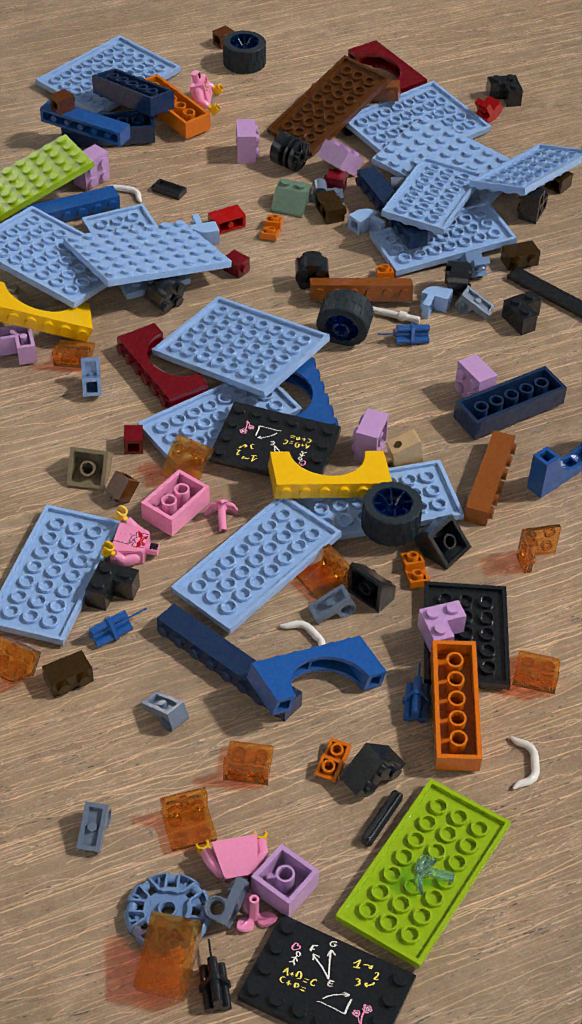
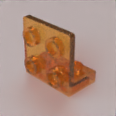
(70, 353)
(187, 456)
(537, 542)
(325, 574)
(248, 763)
(187, 819)

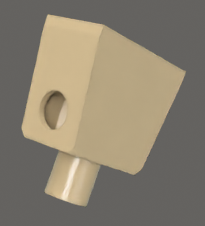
(404, 449)

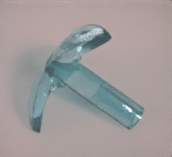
(424, 868)

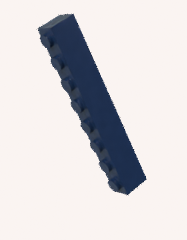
(379, 193)
(213, 652)

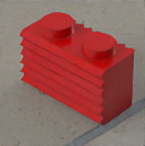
(228, 218)

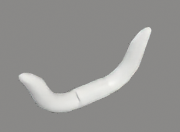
(129, 189)
(307, 627)
(534, 761)

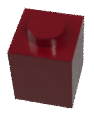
(336, 179)
(240, 264)
(133, 439)

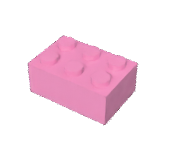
(175, 502)

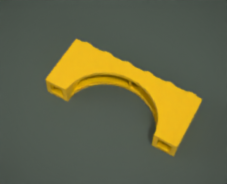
(70, 323)
(293, 481)

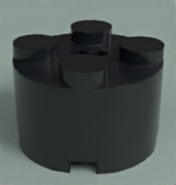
(311, 265)
(457, 275)
(165, 293)

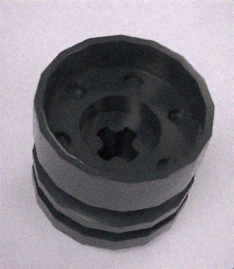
(289, 151)

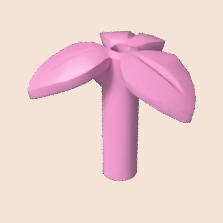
(221, 506)
(251, 907)

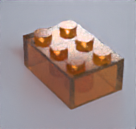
(168, 956)

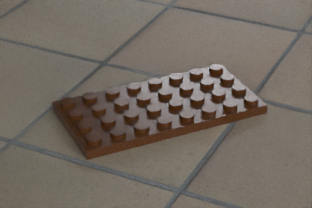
(331, 103)

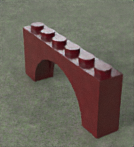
(380, 57)
(169, 389)

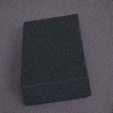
(169, 189)

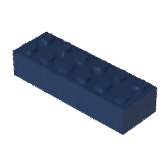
(133, 92)
(141, 130)
(509, 402)

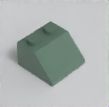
(291, 197)

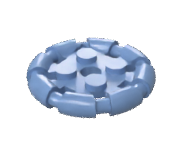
(164, 897)

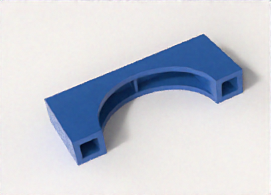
(308, 379)
(551, 470)
(346, 657)

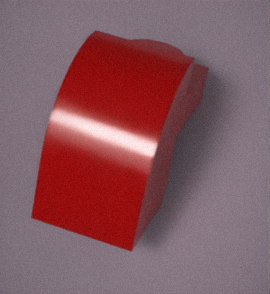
(488, 109)

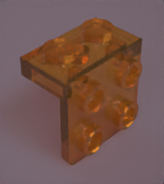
(17, 660)
(536, 672)

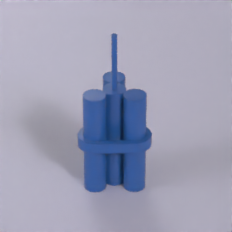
(410, 334)
(111, 628)
(416, 700)

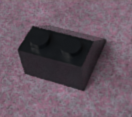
(443, 541)
(370, 587)

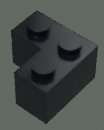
(505, 88)
(532, 205)
(522, 311)
(111, 581)
(371, 766)

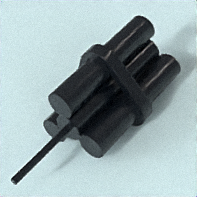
(214, 985)

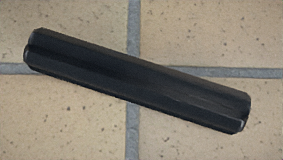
(381, 818)

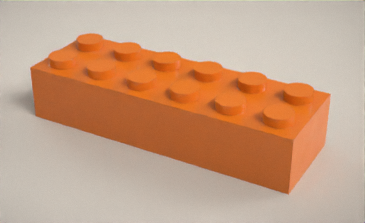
(187, 116)
(455, 706)

